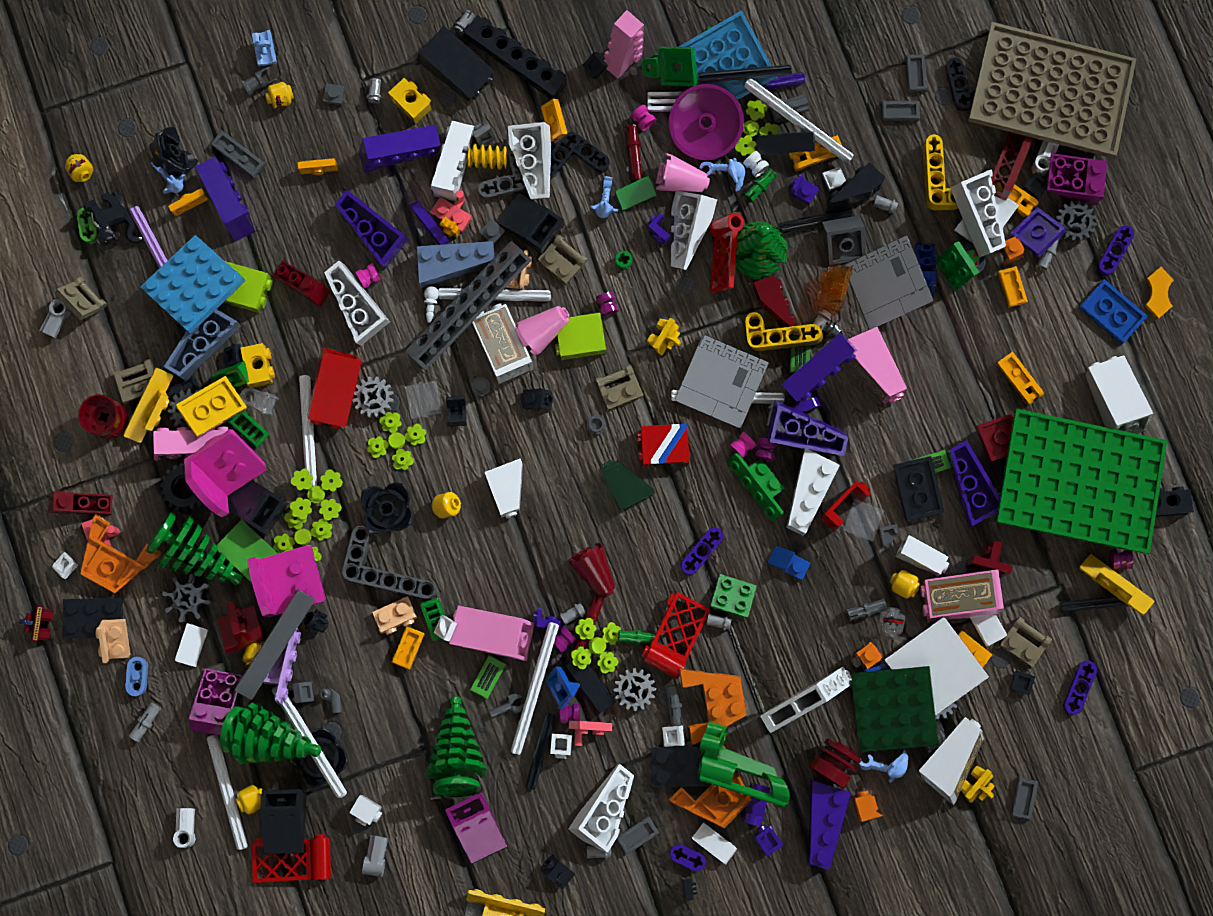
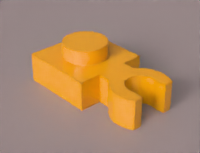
(449, 228)

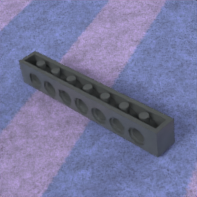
(468, 305)

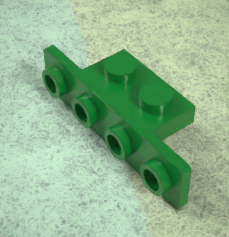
(760, 484)

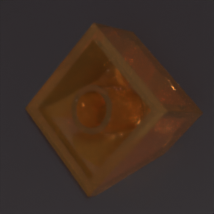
(834, 288)

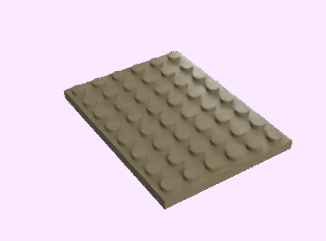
(1052, 90)

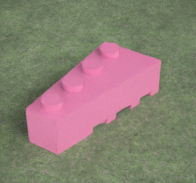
(625, 44)
(180, 442)

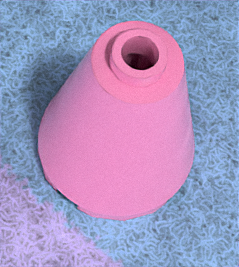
(680, 176)
(542, 328)

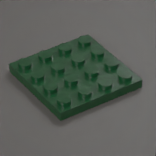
(894, 709)

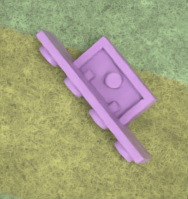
(281, 671)

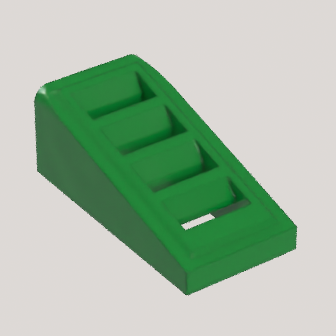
(244, 433)
(430, 603)

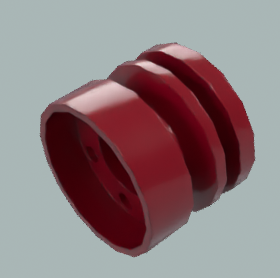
(93, 416)
(835, 763)

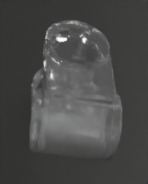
(262, 402)

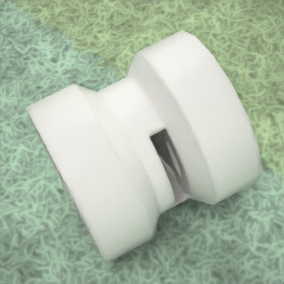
(756, 164)

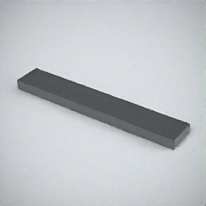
(274, 644)

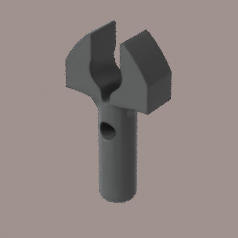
(507, 707)

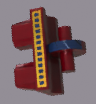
(37, 632)

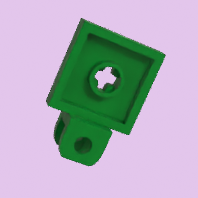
(664, 65)

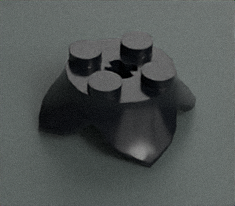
(167, 154)
(373, 501)
(333, 752)

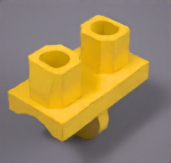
(667, 337)
(972, 791)

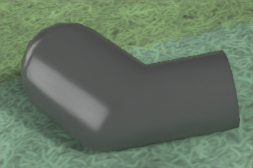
(332, 697)

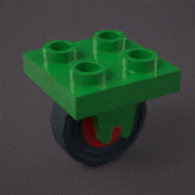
(960, 264)

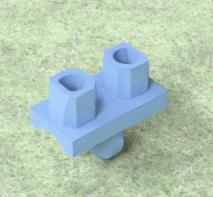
(264, 48)

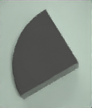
(887, 534)

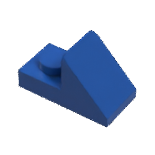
(788, 562)
(561, 687)

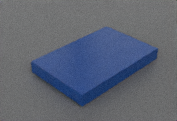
(1113, 311)

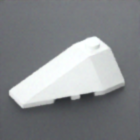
(533, 156)
(691, 219)
(601, 815)

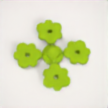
(752, 128)
(396, 440)
(316, 494)
(302, 536)
(597, 645)

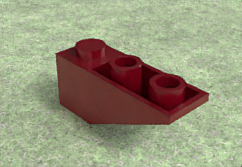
(302, 283)
(772, 300)
(79, 503)

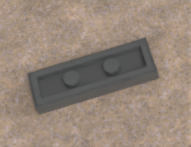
(238, 154)

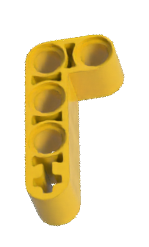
(938, 173)
(784, 333)

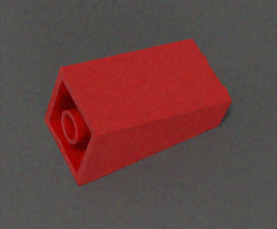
(333, 388)

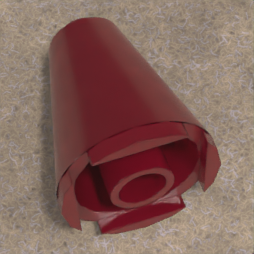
(594, 569)

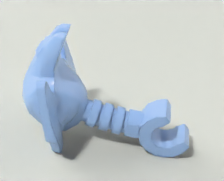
(734, 169)
(174, 184)
(604, 209)
(895, 769)

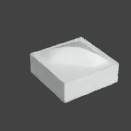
(833, 178)
(64, 565)
(445, 628)
(673, 736)

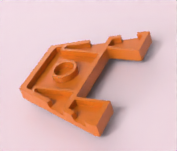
(108, 565)
(722, 699)
(715, 804)

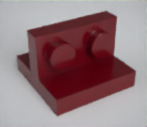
(995, 437)
(989, 560)
(240, 627)

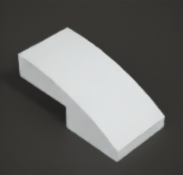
(714, 843)

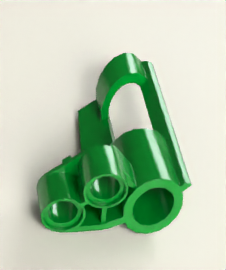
(719, 764)

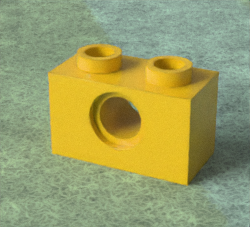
(414, 110)
(251, 356)

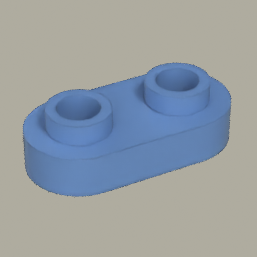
(134, 676)

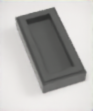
(916, 73)
(900, 110)
(1024, 798)
(637, 835)

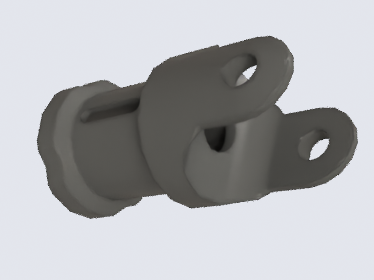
(255, 82)

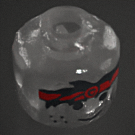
(891, 622)

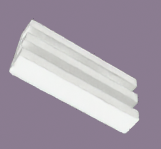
(661, 101)

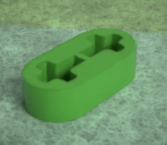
(83, 227)

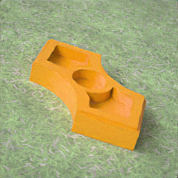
(1158, 301)

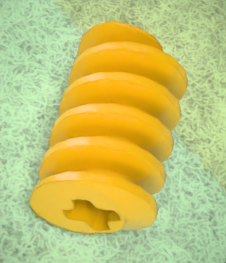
(487, 157)

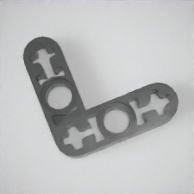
(490, 183)

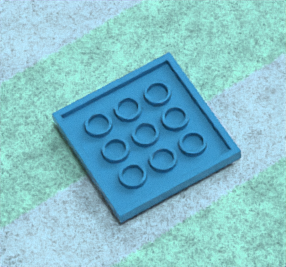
(729, 47)
(192, 284)

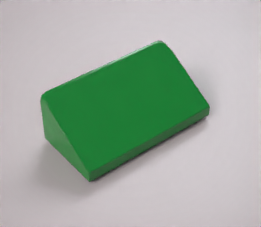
(635, 193)
(236, 374)

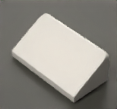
(989, 628)
(191, 645)

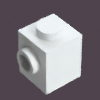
(561, 745)
(366, 811)

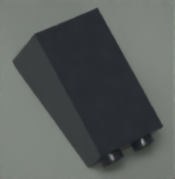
(455, 64)

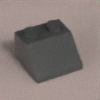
(844, 239)

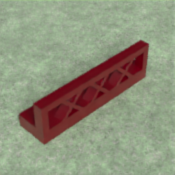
(1016, 164)

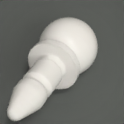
(431, 295)

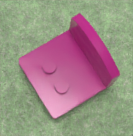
(221, 469)
(279, 577)

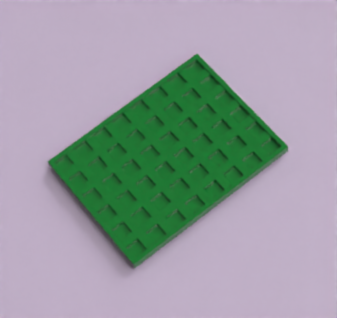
(1081, 481)

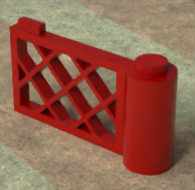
(724, 231)
(668, 659)
(317, 861)

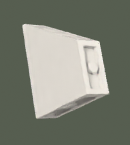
(807, 699)

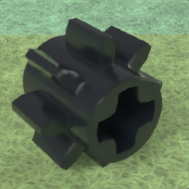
(316, 622)

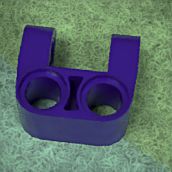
(755, 810)

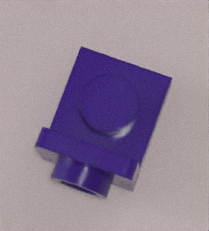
(803, 190)
(543, 624)

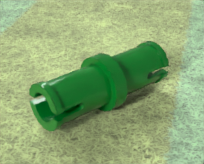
(760, 185)
(635, 637)

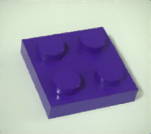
(1038, 232)

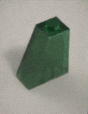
(624, 485)

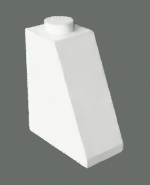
(506, 487)
(922, 556)

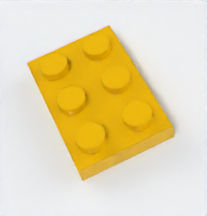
(211, 407)

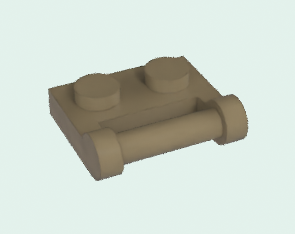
(558, 264)
(77, 302)
(134, 388)
(621, 393)
(1022, 647)

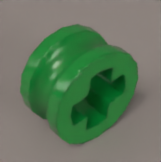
(626, 254)

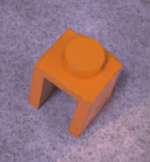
(1013, 250)
(869, 655)
(865, 806)

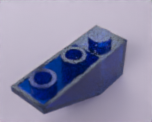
(926, 259)

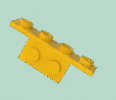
(149, 406)
(1116, 584)
(498, 906)

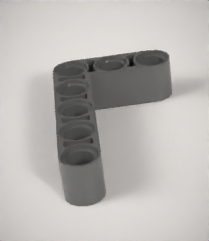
(381, 575)

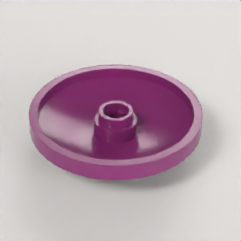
(706, 122)

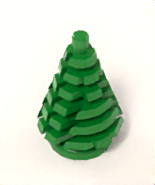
(760, 250)
(195, 553)
(261, 736)
(457, 756)

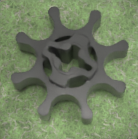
(195, 598)

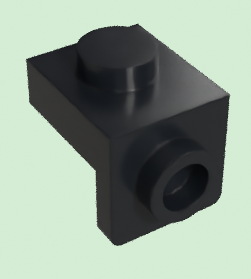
(537, 399)
(456, 411)
(557, 871)

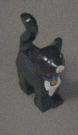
(109, 217)

